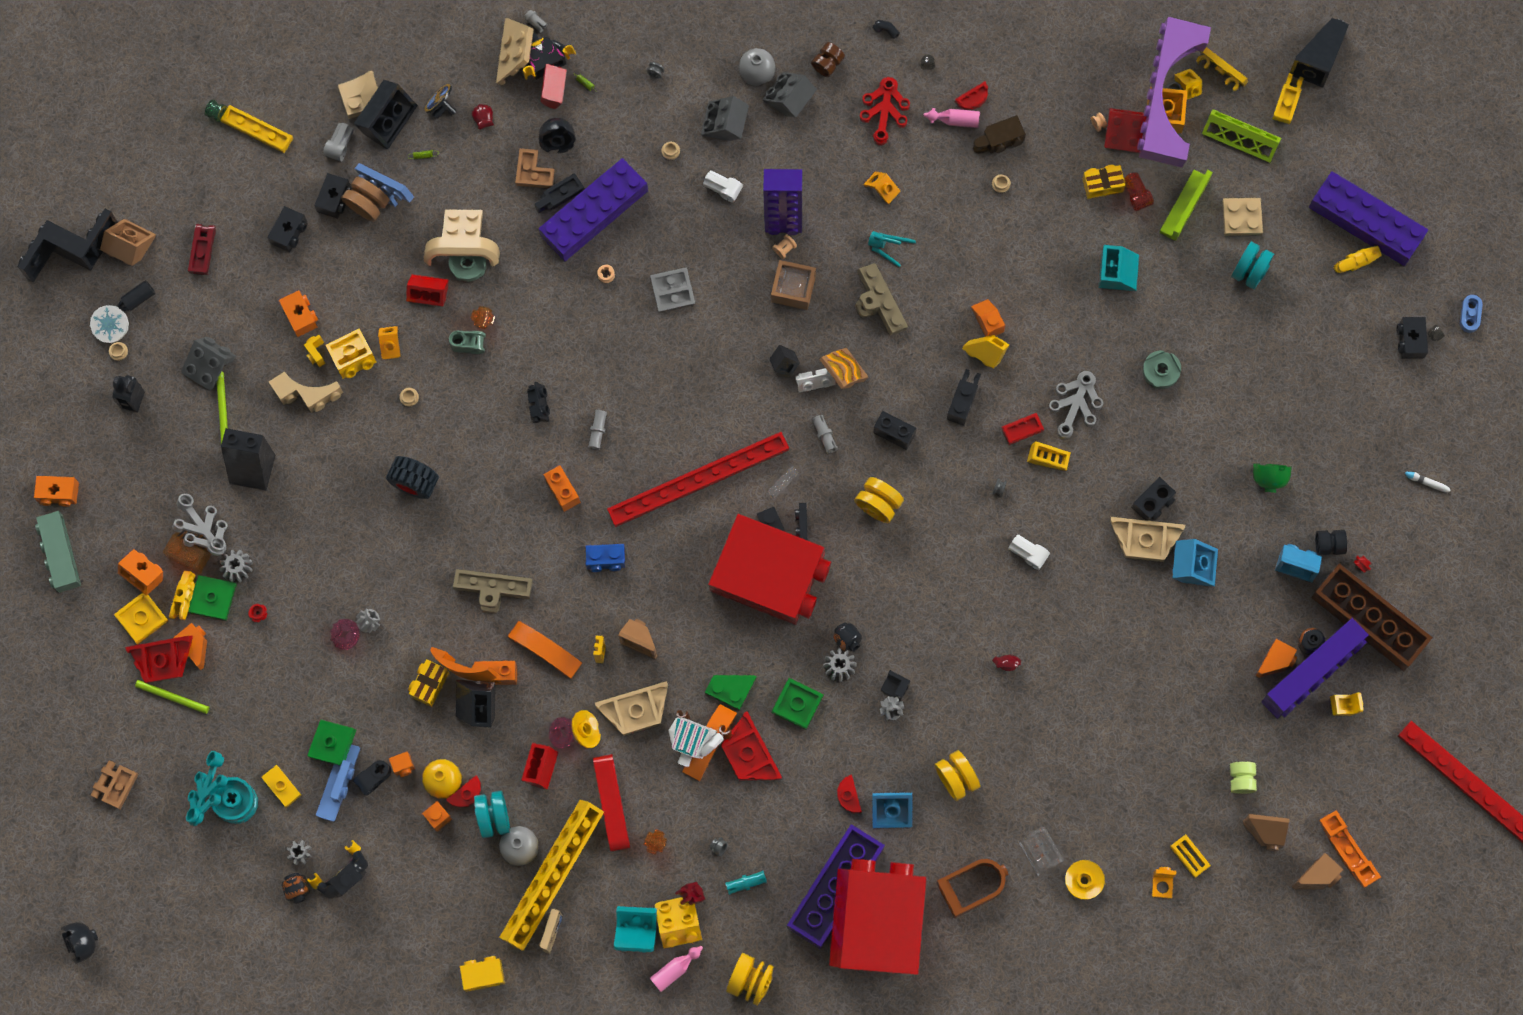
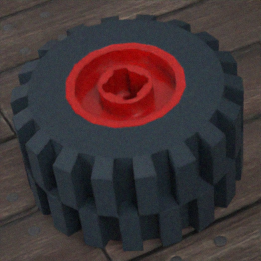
(412, 477)

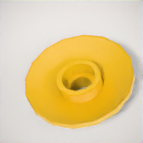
(586, 729)
(1085, 869)

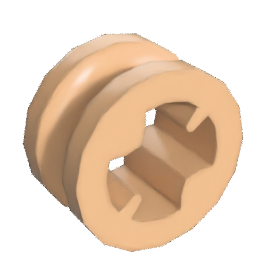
(1099, 122)
(609, 278)

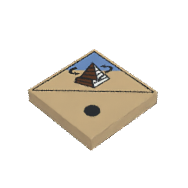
(551, 931)

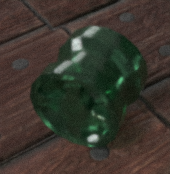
(215, 110)

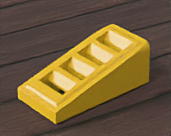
(1032, 458)

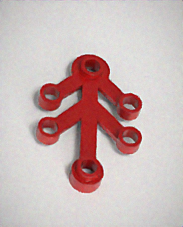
(885, 106)

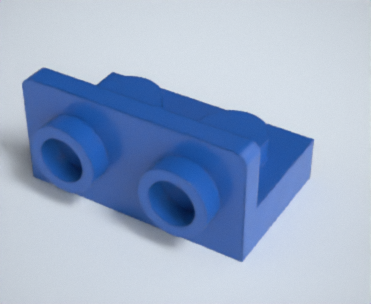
(605, 557)

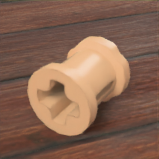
(780, 251)

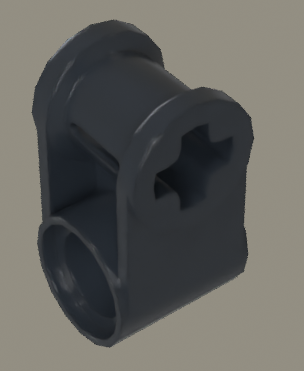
(370, 779)

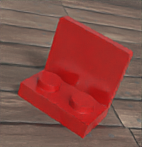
(1124, 129)

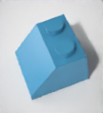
(1195, 562)
(1298, 563)

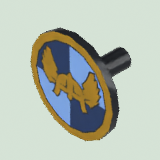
(438, 99)

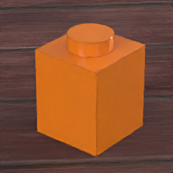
(437, 816)

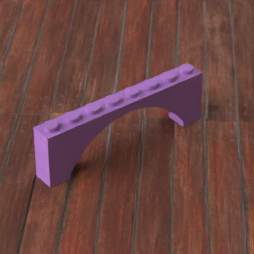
(1159, 138)

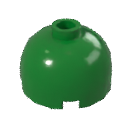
(1271, 476)

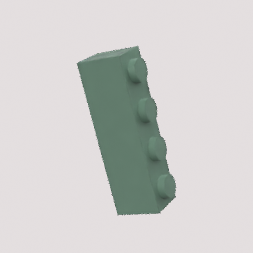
(58, 552)

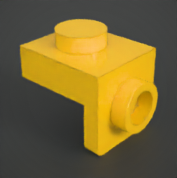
(311, 345)
(1346, 704)

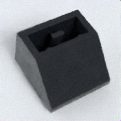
(475, 702)

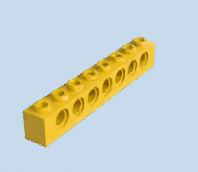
(551, 874)

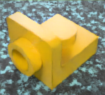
(1190, 82)

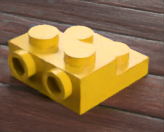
(351, 354)

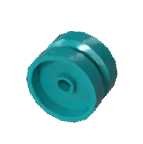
(1254, 266)
(245, 804)
(491, 814)

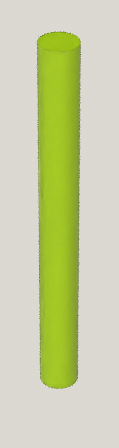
(222, 404)
(171, 696)

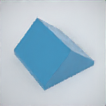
(891, 810)

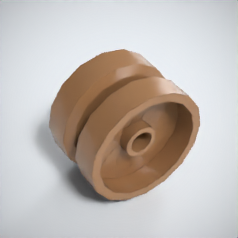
(365, 199)

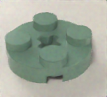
(466, 273)
(1158, 379)

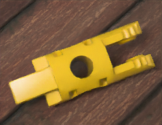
(1358, 259)
(183, 596)

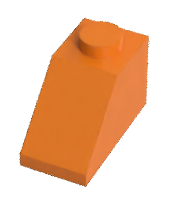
(988, 318)
(198, 645)
(1277, 659)

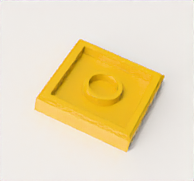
(141, 617)

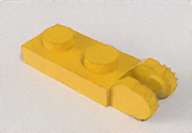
(1288, 100)

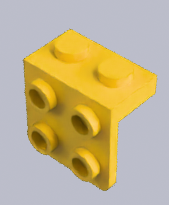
(677, 923)

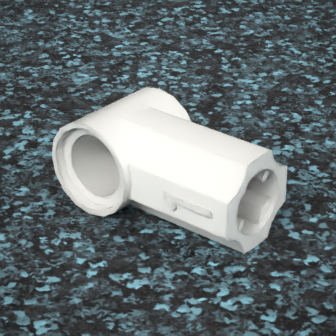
(725, 187)
(1033, 554)

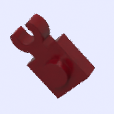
(691, 893)

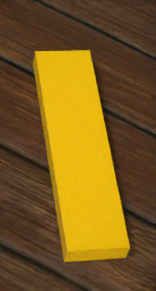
(256, 129)

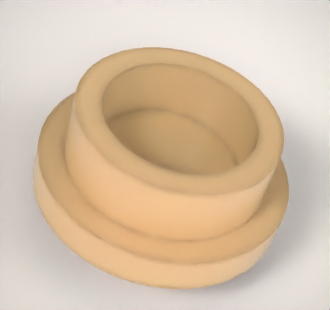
(670, 150)
(1001, 183)
(118, 351)
(409, 397)

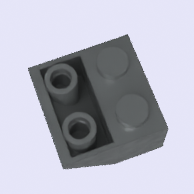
(790, 93)
(725, 118)

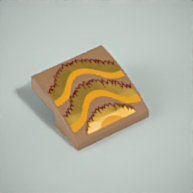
(843, 368)

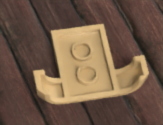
(462, 238)

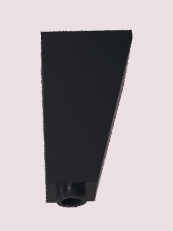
(1320, 53)

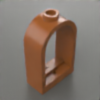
(950, 896)

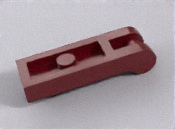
(201, 249)

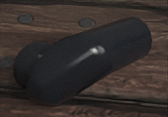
(886, 25)

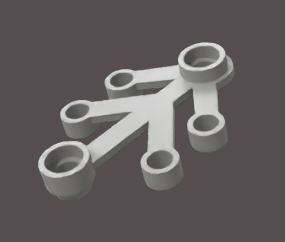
(1077, 401)
(201, 527)

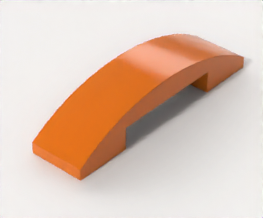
(545, 649)
(478, 672)
(721, 716)
(1348, 849)

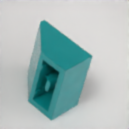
(1118, 268)

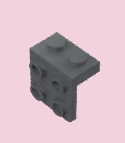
(206, 362)

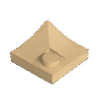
(357, 93)

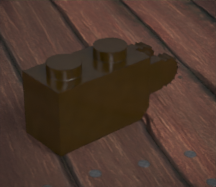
(1000, 136)

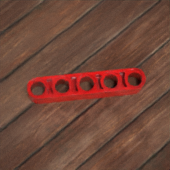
(611, 802)

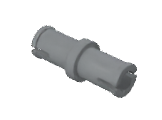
(597, 429)
(824, 434)

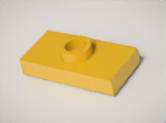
(281, 786)

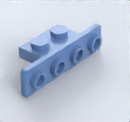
(337, 786)

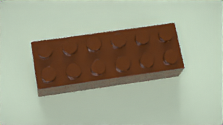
(1387, 627)

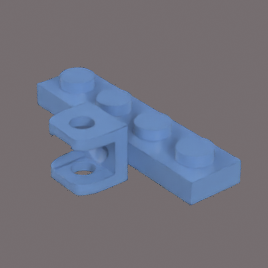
(387, 185)

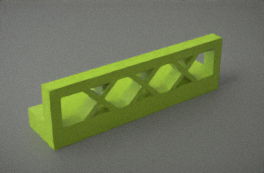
(1244, 129)
(1185, 204)

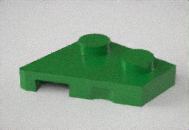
(730, 689)

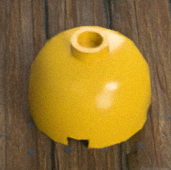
(441, 778)

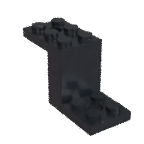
(66, 244)

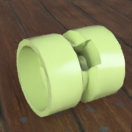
(1243, 777)

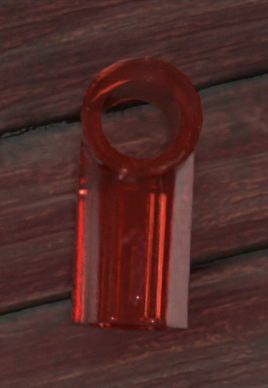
(1139, 195)

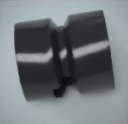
(1331, 542)

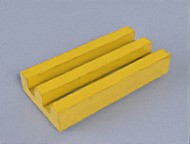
(600, 648)
(1179, 843)

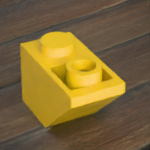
(987, 349)

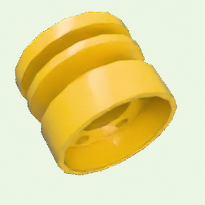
(750, 979)

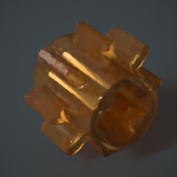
(482, 317)
(655, 841)

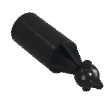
(136, 296)

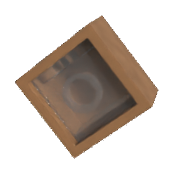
(793, 285)

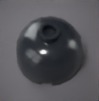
(556, 135)
(79, 940)

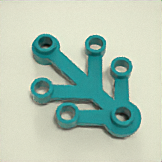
(205, 789)

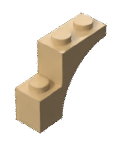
(313, 397)

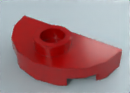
(973, 98)
(465, 795)
(848, 796)

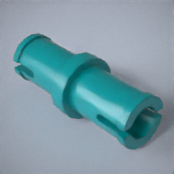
(746, 882)

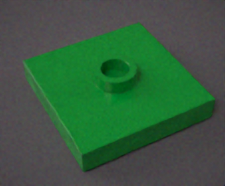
(212, 598)
(797, 703)
(331, 742)

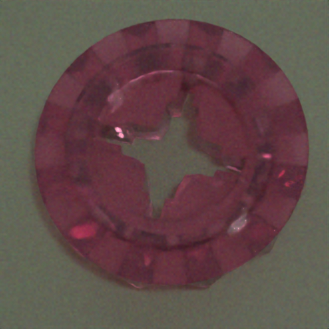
(351, 638)
(555, 734)

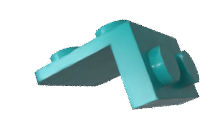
(635, 929)

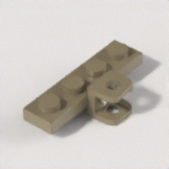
(879, 300)
(492, 587)

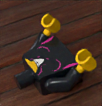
(545, 52)
(345, 877)

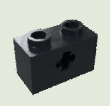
(332, 186)
(287, 219)
(1417, 330)
(894, 430)

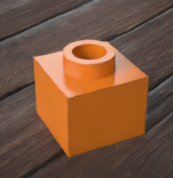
(402, 764)

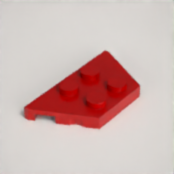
(161, 658)
(748, 753)

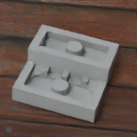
(672, 289)

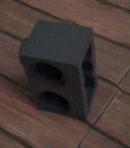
(1151, 498)

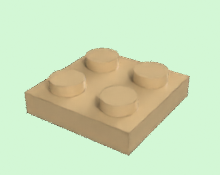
(1242, 216)

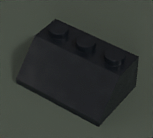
(386, 113)

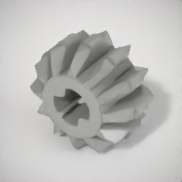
(238, 572)
(841, 658)

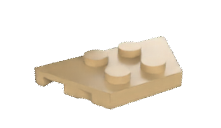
(514, 49)
(1146, 538)
(635, 709)

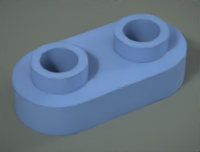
(1471, 314)

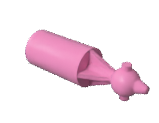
(955, 117)
(674, 969)

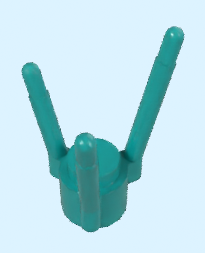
(878, 240)

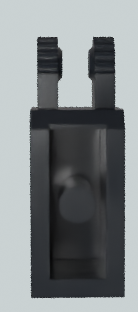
(127, 393)
(963, 399)

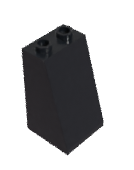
(247, 459)

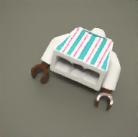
(693, 738)

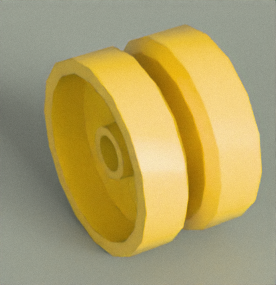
(879, 500)
(957, 775)

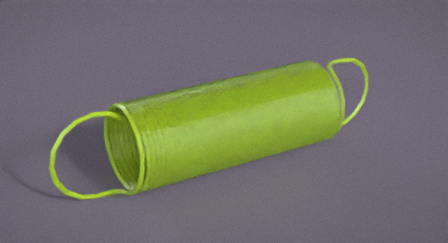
(582, 80)
(423, 154)

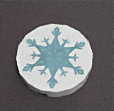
(109, 324)

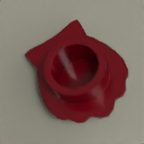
(483, 116)
(1007, 662)

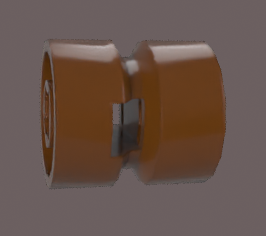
(829, 58)

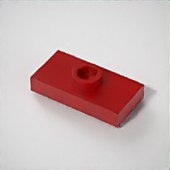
(1022, 428)

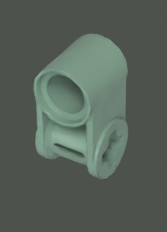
(469, 341)

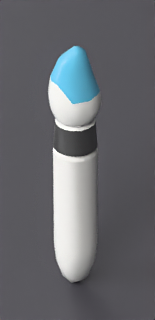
(1428, 482)

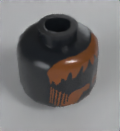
(847, 637)
(1310, 640)
(295, 888)

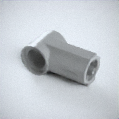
(337, 146)

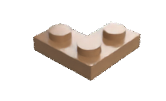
(529, 174)

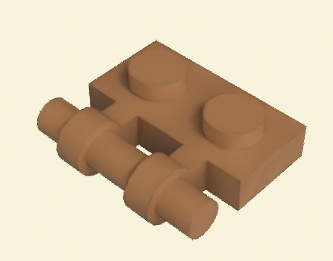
(119, 786)

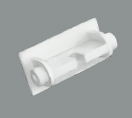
(808, 382)

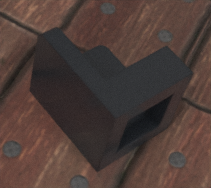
(784, 361)
(895, 685)

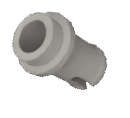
(534, 20)

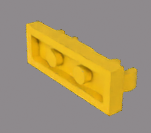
(1223, 68)

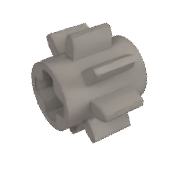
(368, 620)
(891, 708)
(301, 857)

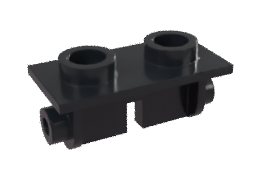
(537, 394)

